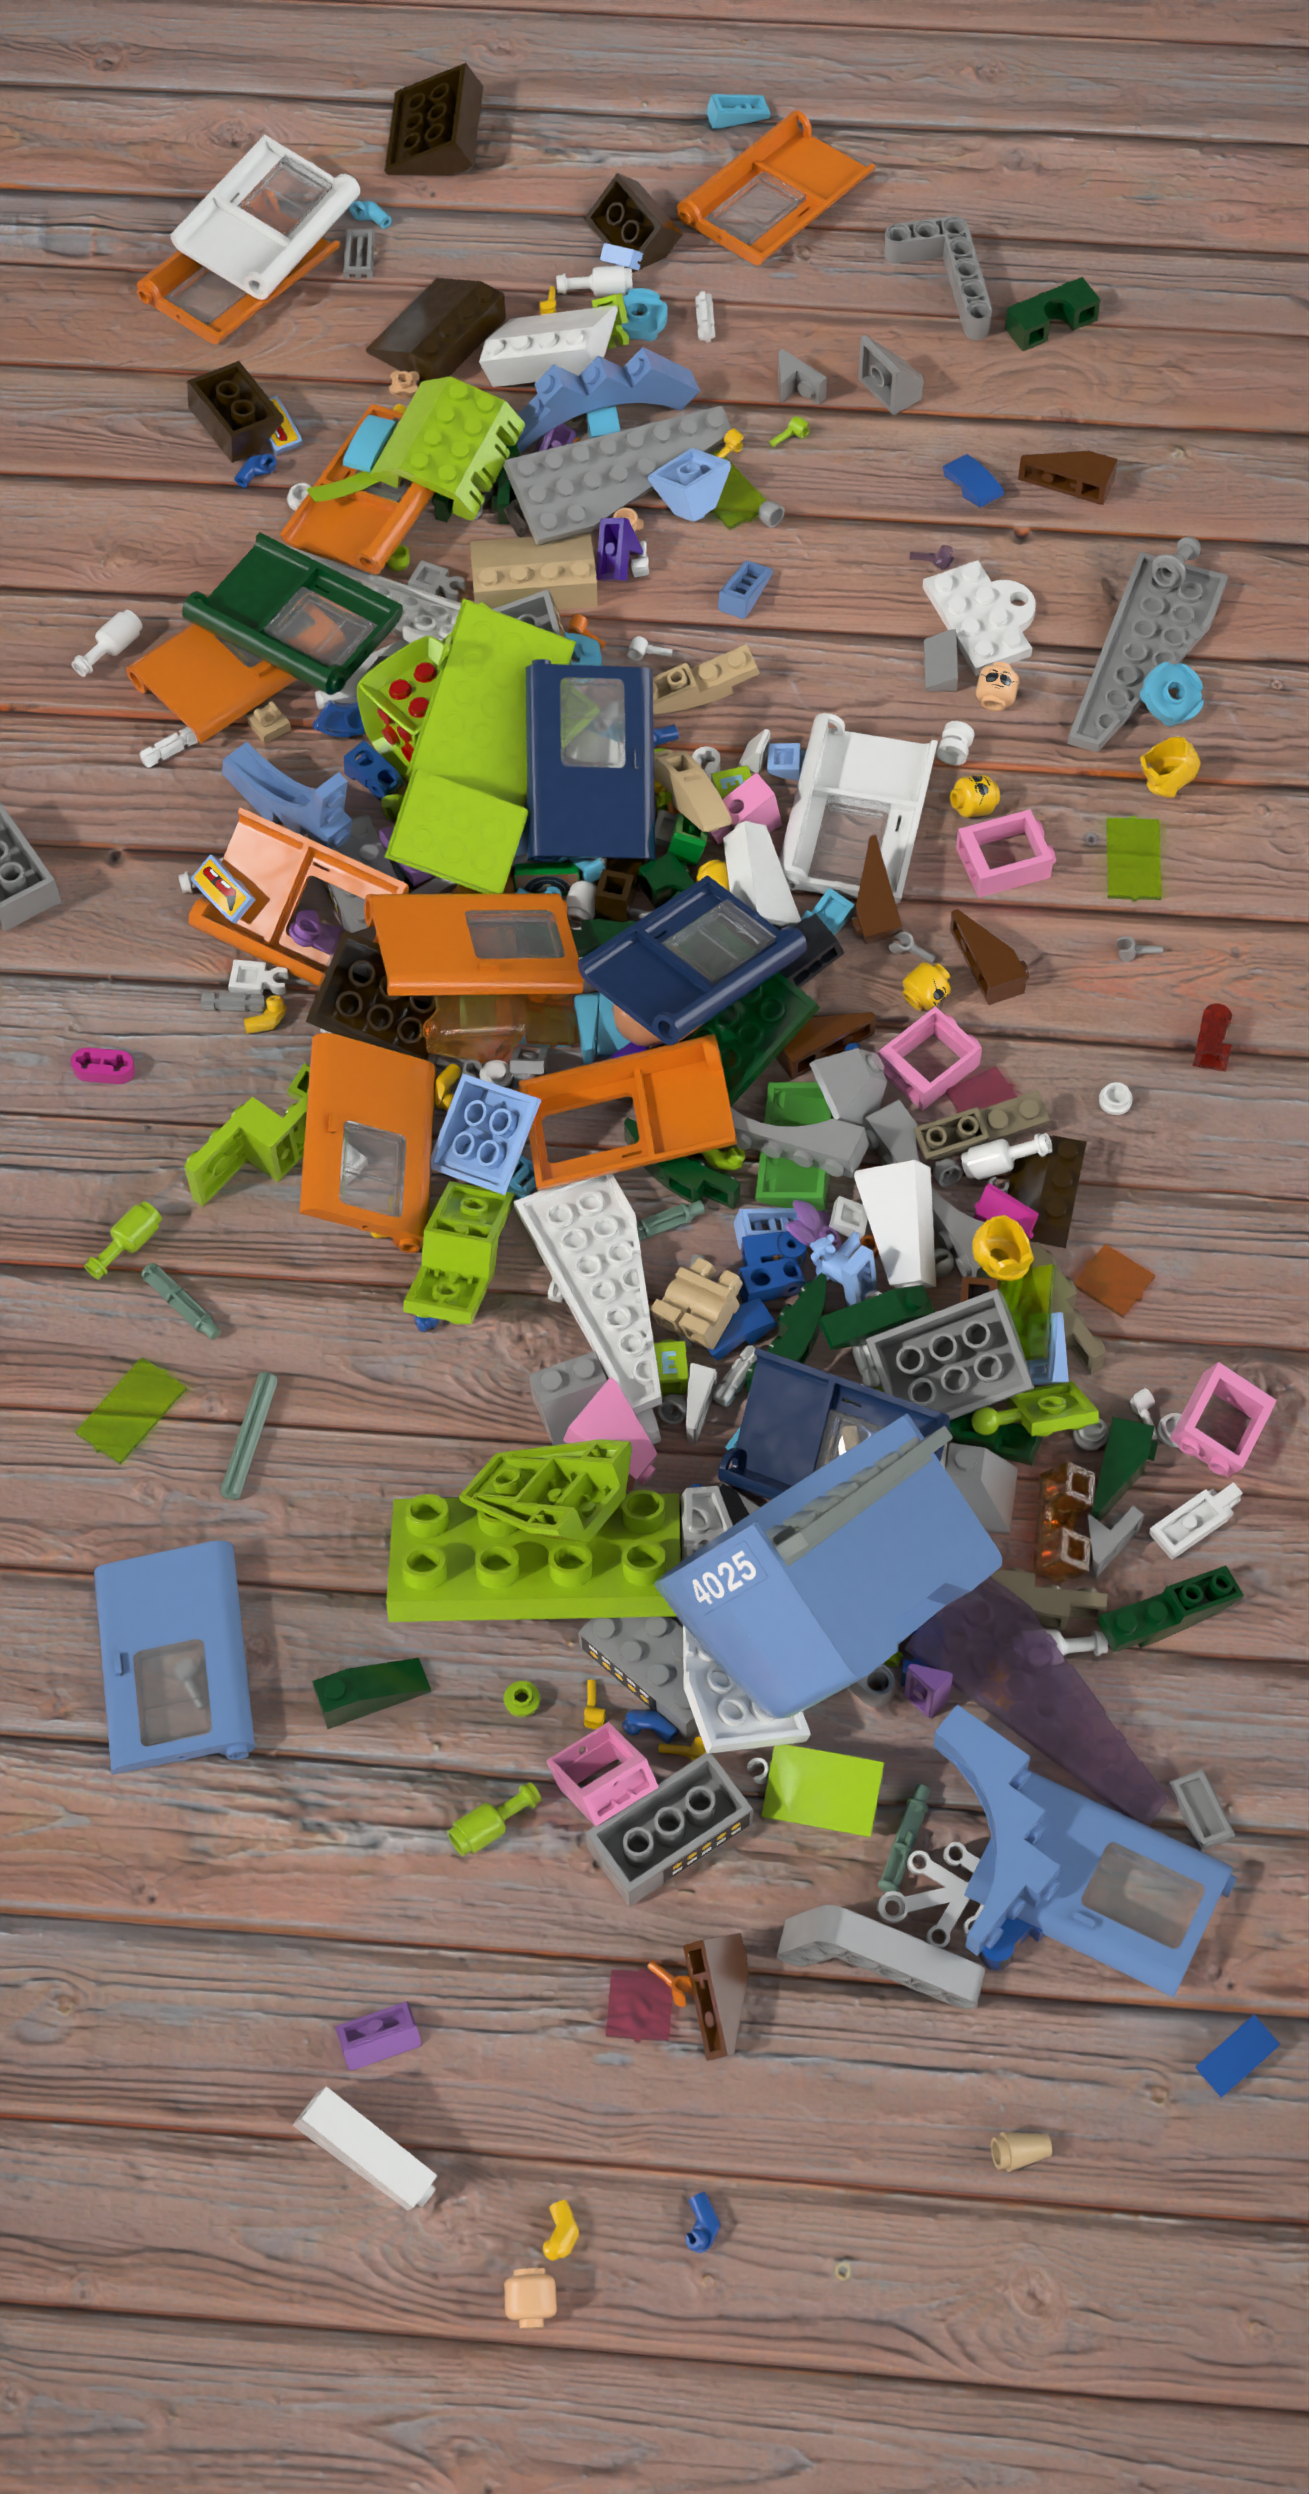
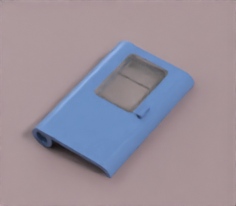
(181, 1654)
(1123, 1888)

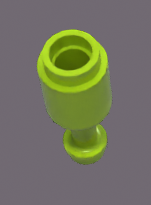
(127, 1235)
(487, 1822)

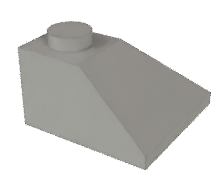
(888, 376)
(851, 1084)
(985, 1484)

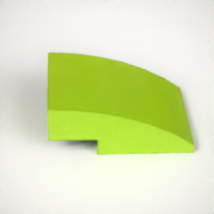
(823, 1789)

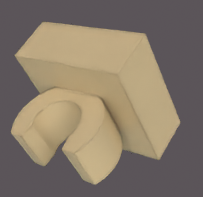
(269, 722)

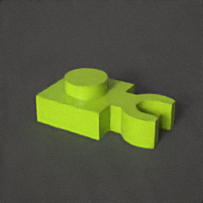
(621, 318)

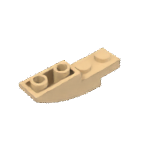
(710, 681)
(691, 790)

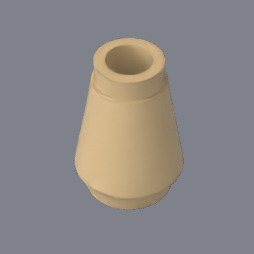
(1017, 2150)

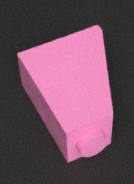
(612, 1418)

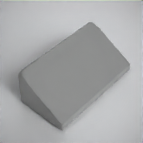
(941, 662)

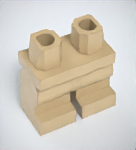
(698, 1305)

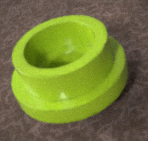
(525, 1708)

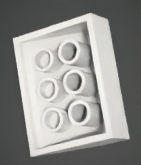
(532, 344)

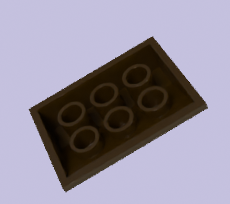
(435, 124)
(441, 328)
(356, 1002)

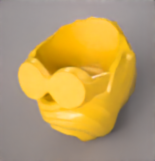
(1172, 766)
(1002, 1249)

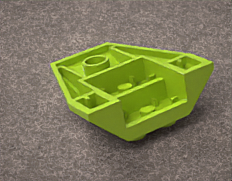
(554, 1488)

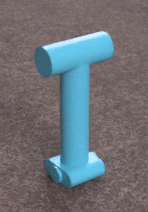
(591, 869)

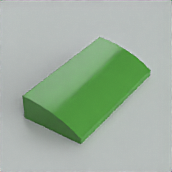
(781, 1179)

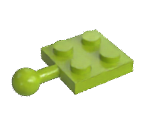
(1041, 1411)

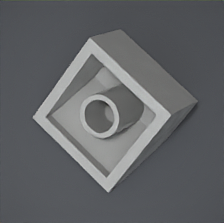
(565, 1391)

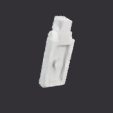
(1195, 1520)

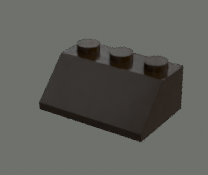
(633, 220)
(233, 410)
(1050, 1188)

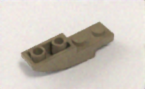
(975, 1127)
(1078, 1338)
(1050, 1601)

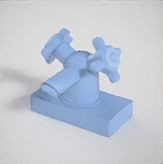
(854, 1273)

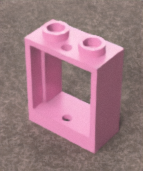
(1013, 875)
(908, 1079)
(1240, 1395)
(610, 1791)

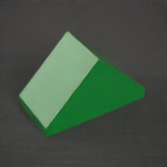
(687, 841)

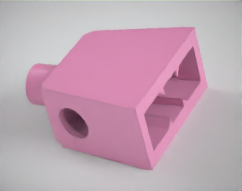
(750, 802)

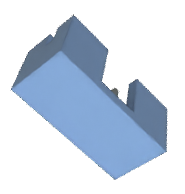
(621, 256)

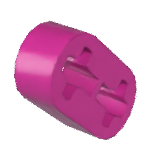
(103, 1065)

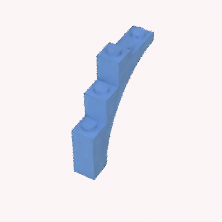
(604, 384)
(282, 799)
(996, 1774)

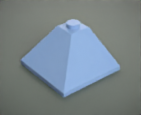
(484, 1133)

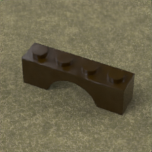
(618, 887)

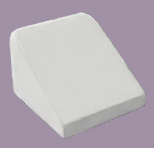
(756, 752)

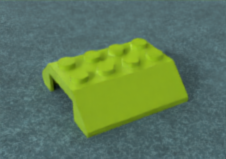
(451, 443)

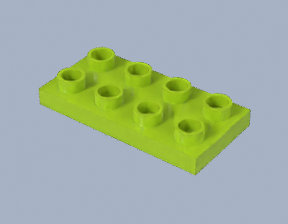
(473, 1566)

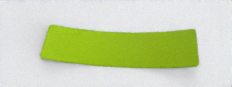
(342, 488)

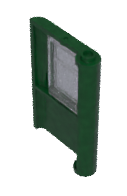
(296, 614)

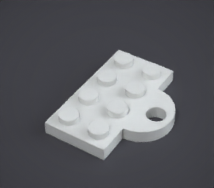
(982, 613)

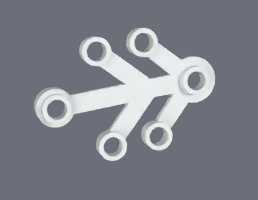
(952, 1893)

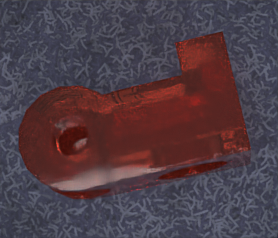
(1214, 1028)

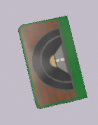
(540, 876)

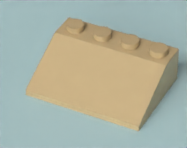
(519, 568)

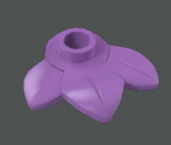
(311, 932)
(811, 1225)

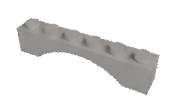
(893, 1138)
(825, 1145)

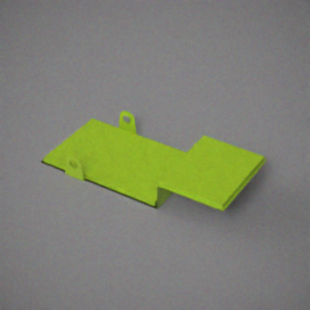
(471, 753)

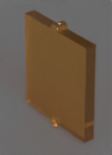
(551, 1020)
(1114, 1280)

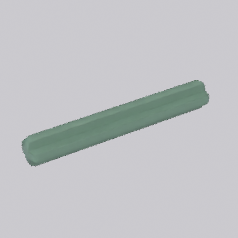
(248, 1436)

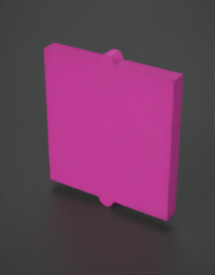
(996, 1203)

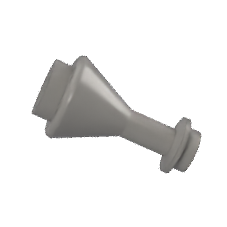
(1170, 568)

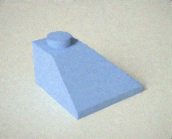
(691, 483)

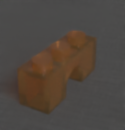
(1061, 1498)

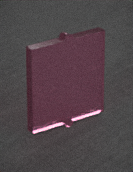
(981, 1091)
(639, 2006)

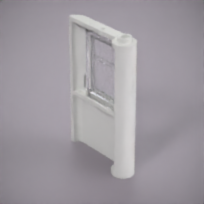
(271, 224)
(844, 795)

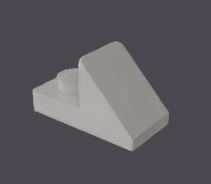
(798, 376)
(528, 1063)
(1110, 1541)

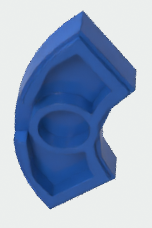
(339, 720)

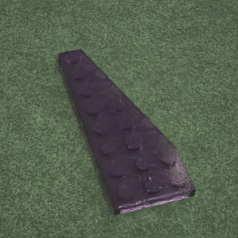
(1023, 1680)

